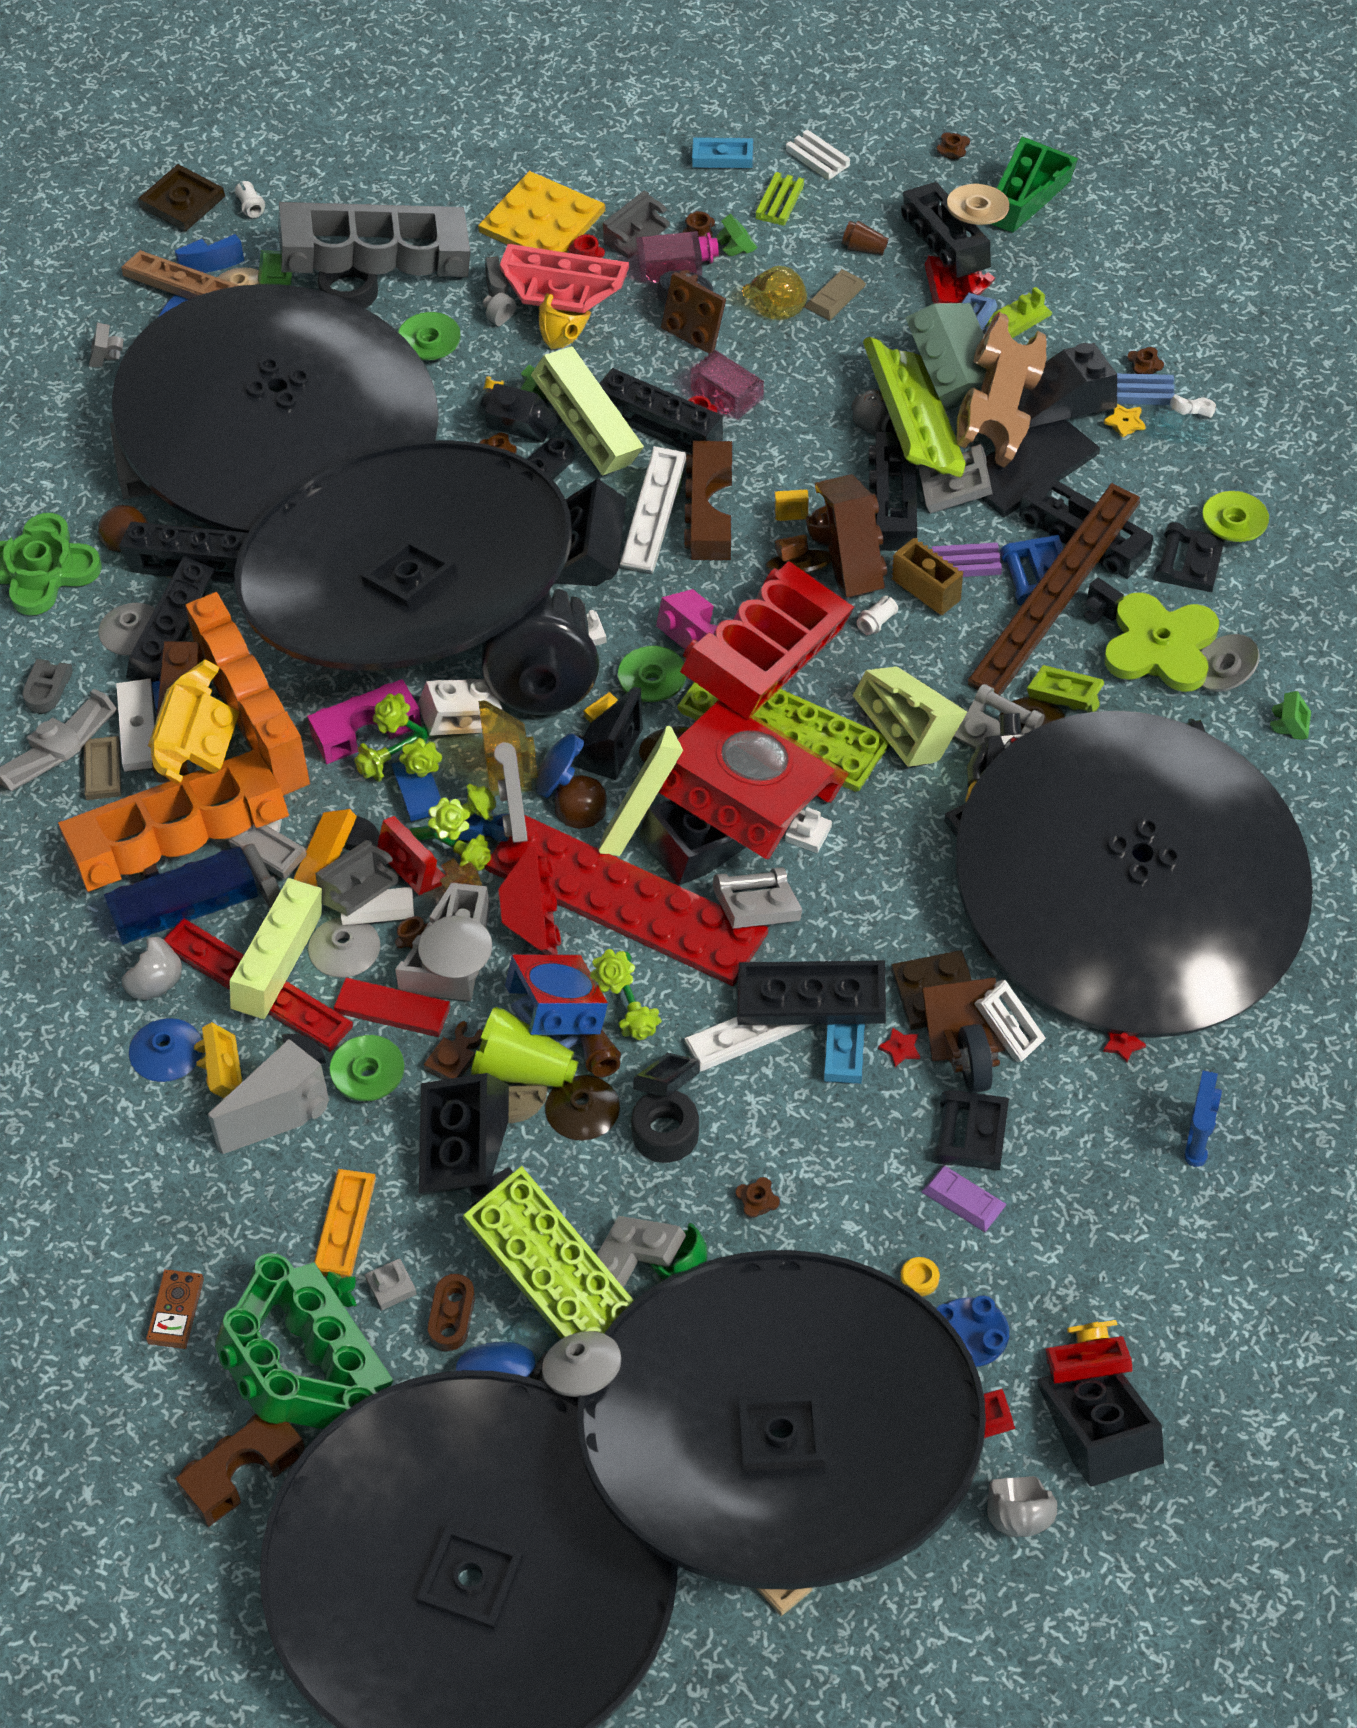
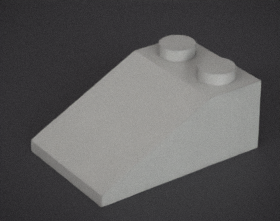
(271, 1100)

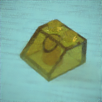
(499, 728)

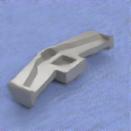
(57, 742)

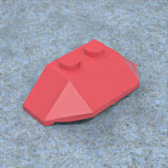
(572, 279)

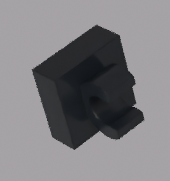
(1102, 601)

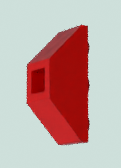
(529, 902)

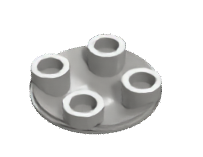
(455, 948)

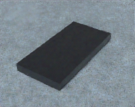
(1048, 449)
(811, 992)

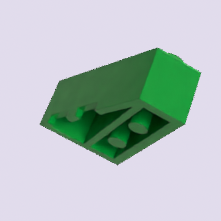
(1033, 180)

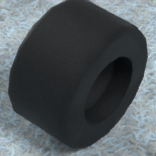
(665, 1146)

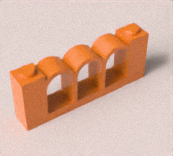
(247, 691)
(93, 834)

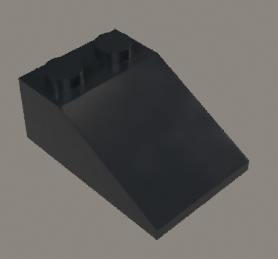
(1071, 386)
(685, 842)
(461, 1132)
(1104, 1426)

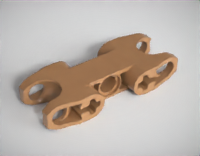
(995, 407)

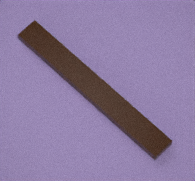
(1055, 589)

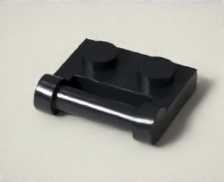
(1200, 562)
(983, 1134)

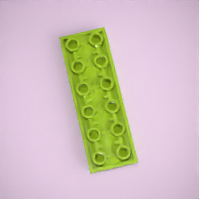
(915, 408)
(822, 731)
(546, 1257)

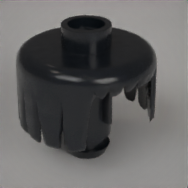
(543, 658)

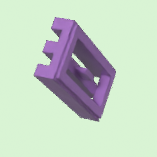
(972, 554)

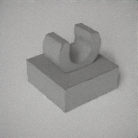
(104, 346)
(390, 1284)

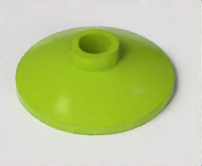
(1235, 516)

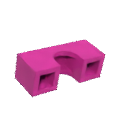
(685, 617)
(335, 726)

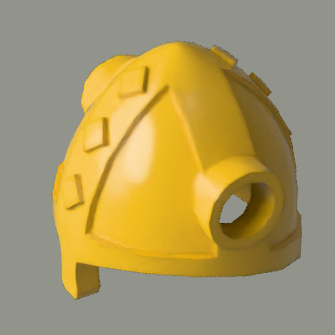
(560, 326)

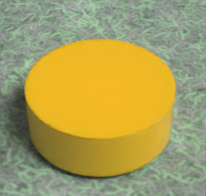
(920, 1275)

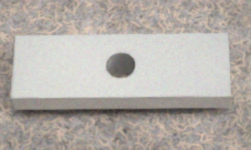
(136, 723)

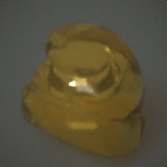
(777, 293)

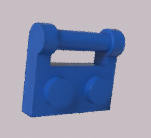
(1041, 555)
(1203, 1119)

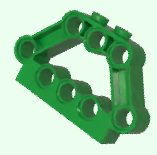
(329, 1339)

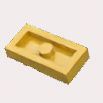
(220, 1059)

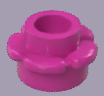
(708, 247)

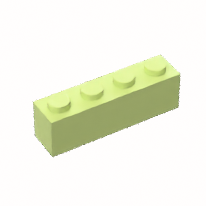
(587, 410)
(275, 948)

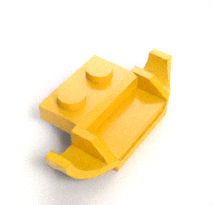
(192, 725)

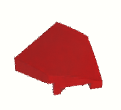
(948, 288)

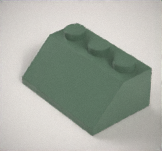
(947, 342)

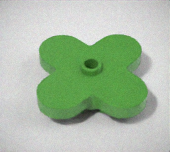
(43, 562)

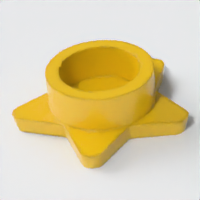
(1125, 427)
(1091, 1331)

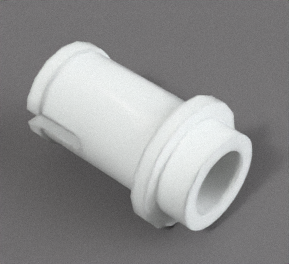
(252, 204)
(871, 620)

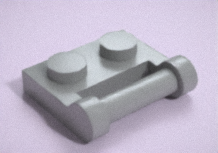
(949, 490)
(979, 725)
(757, 906)

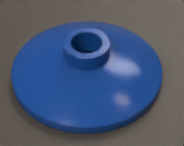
(164, 1062)

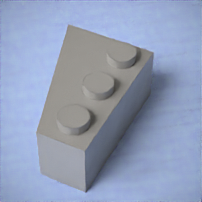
(458, 900)

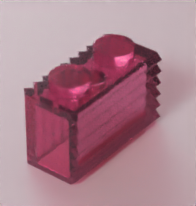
(668, 253)
(726, 384)

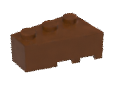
(853, 535)

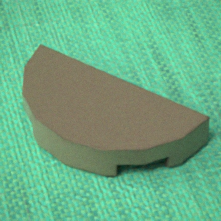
(525, 1101)

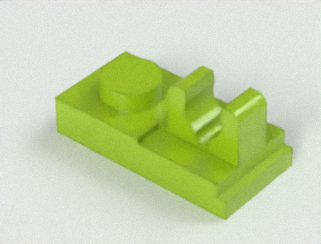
(1024, 312)
(1066, 688)

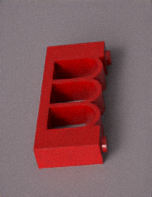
(766, 640)

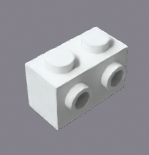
(454, 705)

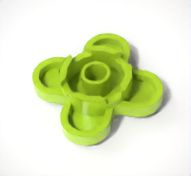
(1161, 642)

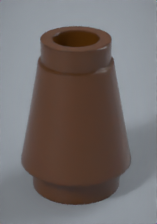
(864, 239)
(600, 1052)

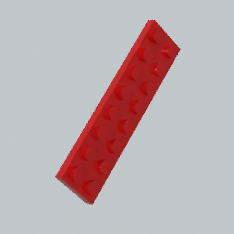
(636, 903)

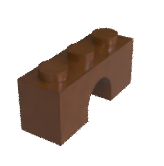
(208, 1482)

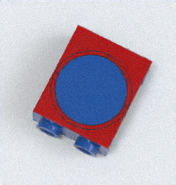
(561, 991)

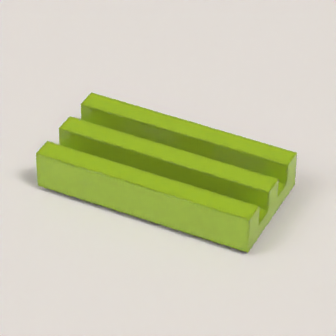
(786, 183)

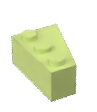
(909, 714)

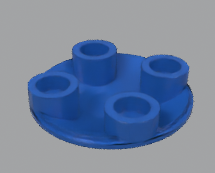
(557, 766)
(979, 1326)
(498, 1357)

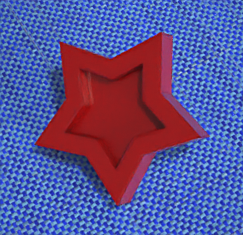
(1123, 1045)
(900, 1047)

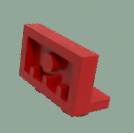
(409, 856)

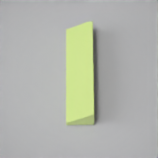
(641, 793)

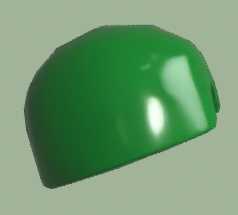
(690, 1254)

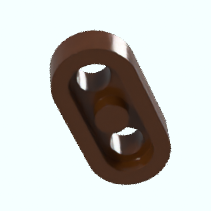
(451, 1314)

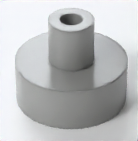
(499, 308)

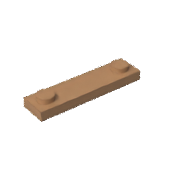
(171, 276)

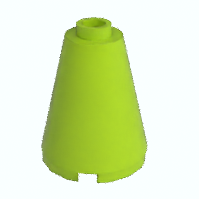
(519, 1057)

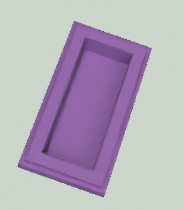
(964, 1198)

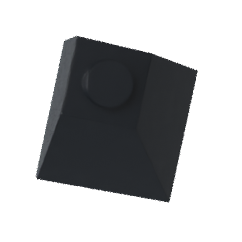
(612, 736)

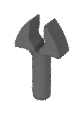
(267, 885)

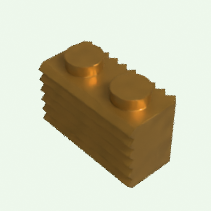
(927, 576)

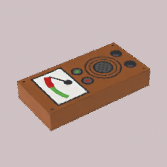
(175, 1309)

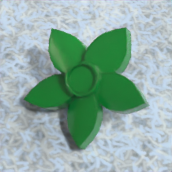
(342, 1288)

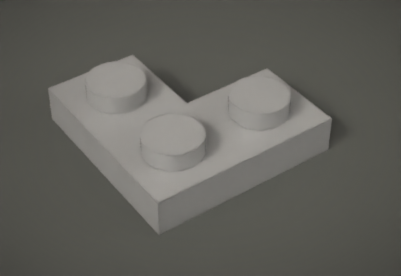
(641, 1241)

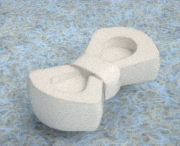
(1201, 405)

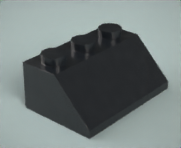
(596, 539)

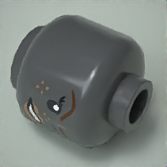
(871, 412)

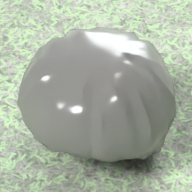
(155, 972)
(1020, 1506)

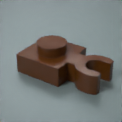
(453, 1057)

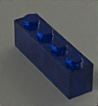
(181, 893)

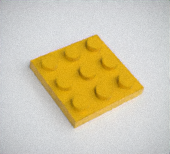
(541, 215)

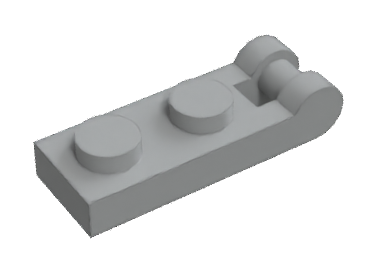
(510, 791)

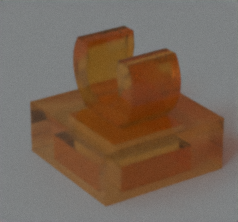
(463, 875)

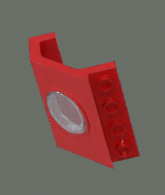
(747, 777)

